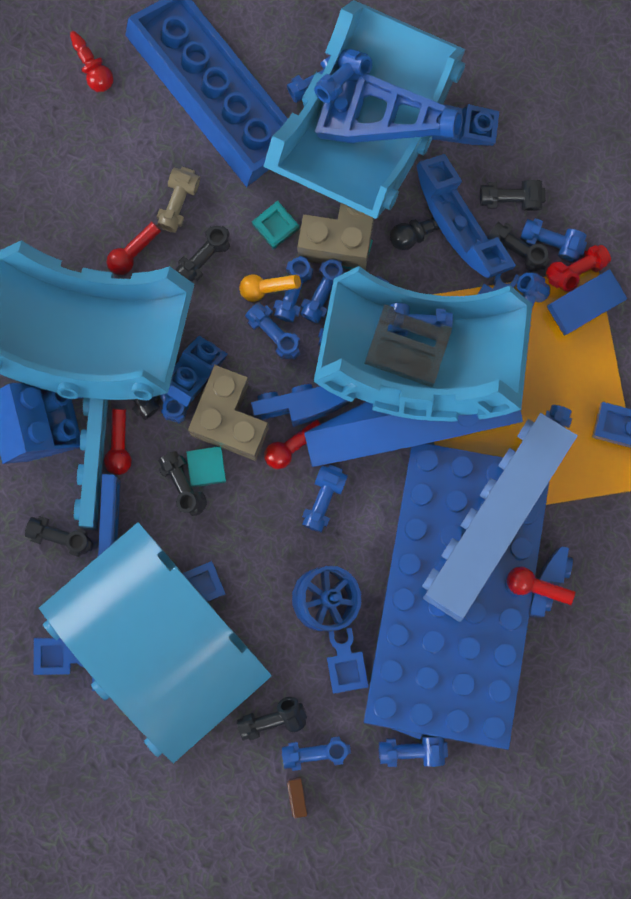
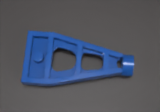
(340, 118)

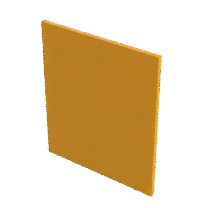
(571, 373)

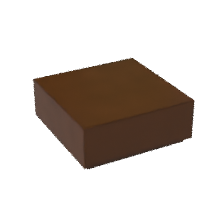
(297, 797)

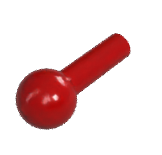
(121, 260)
(279, 454)
(117, 459)
(523, 581)

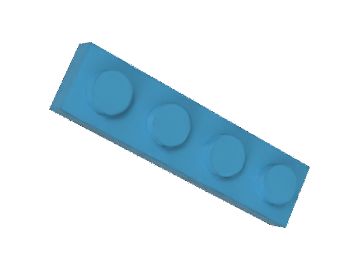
(90, 473)

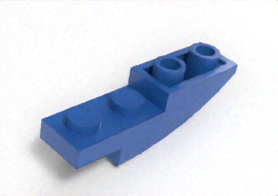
(302, 405)

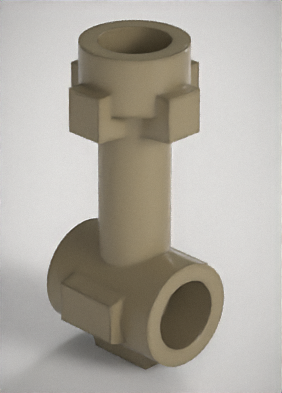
(183, 182)

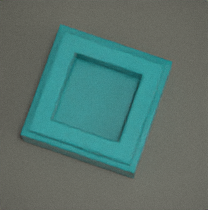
(275, 225)
(206, 466)

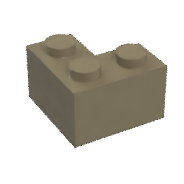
(339, 239)
(219, 419)

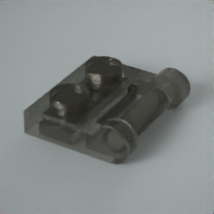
(406, 356)

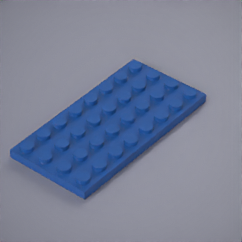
(427, 666)

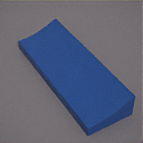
(208, 82)

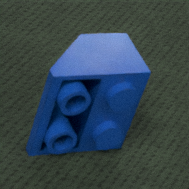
(35, 423)

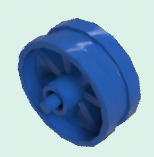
(326, 598)

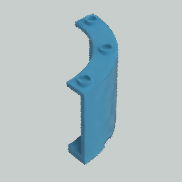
(372, 171)
(87, 328)
(479, 368)
(153, 644)

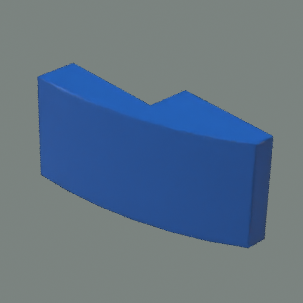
(478, 126)
(587, 302)
(194, 370)
(554, 571)

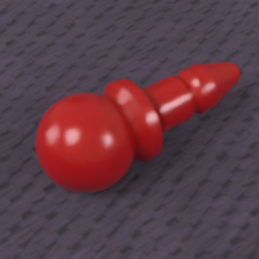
(98, 76)

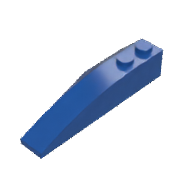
(370, 432)

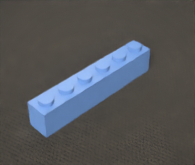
(499, 517)

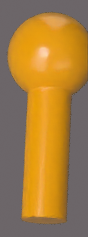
(255, 287)

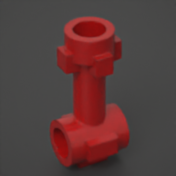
(568, 277)

